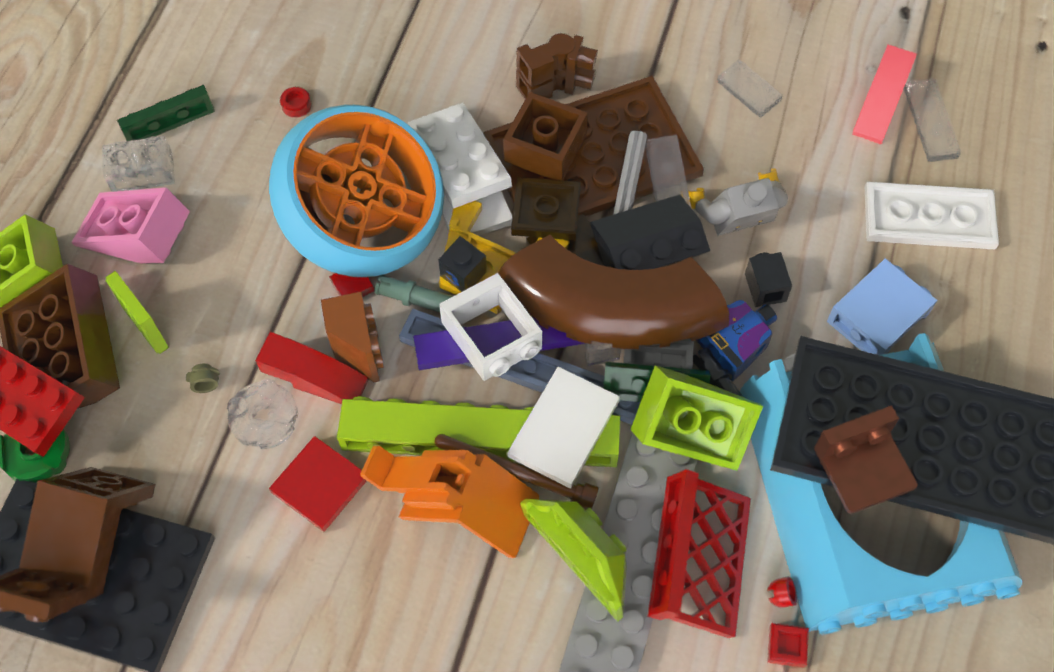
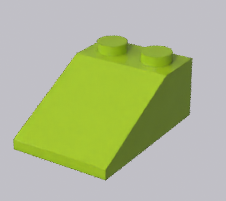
(26, 256)
(695, 419)

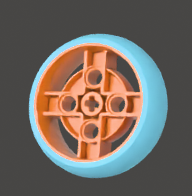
(382, 142)

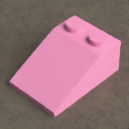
(133, 225)

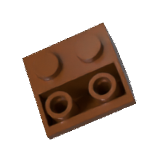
(353, 333)

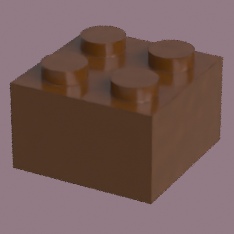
(545, 136)

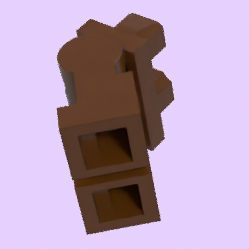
(555, 66)

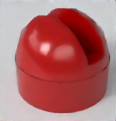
(784, 592)

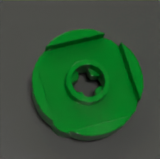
(33, 467)

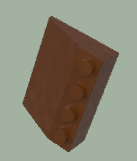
(64, 332)

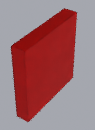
(318, 483)

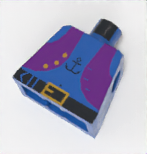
(743, 339)

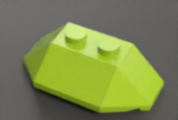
(584, 547)

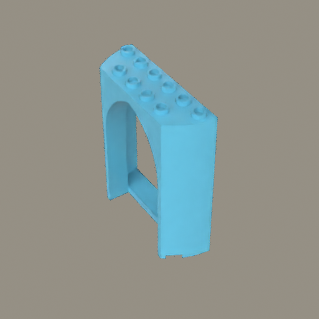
(831, 572)

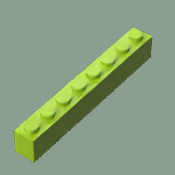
(413, 427)

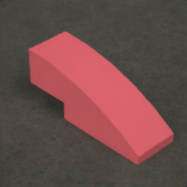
(884, 94)

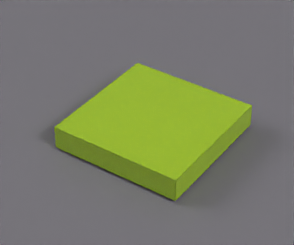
(136, 312)

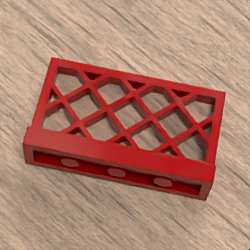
(674, 548)

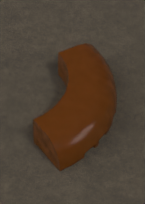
(614, 303)

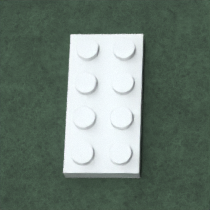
(463, 155)

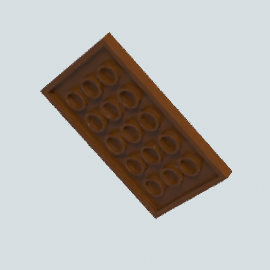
(603, 151)

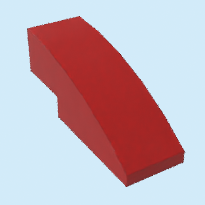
(309, 369)

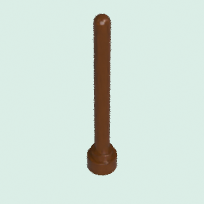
(584, 493)

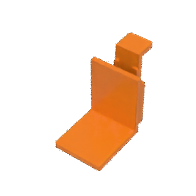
(456, 489)

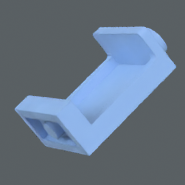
(881, 309)

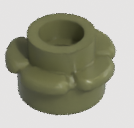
(203, 378)

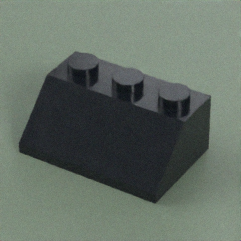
(650, 235)

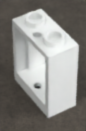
(478, 300)

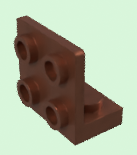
(865, 461)

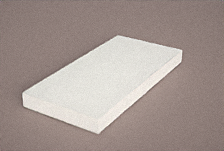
(931, 215)

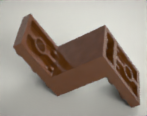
(69, 541)

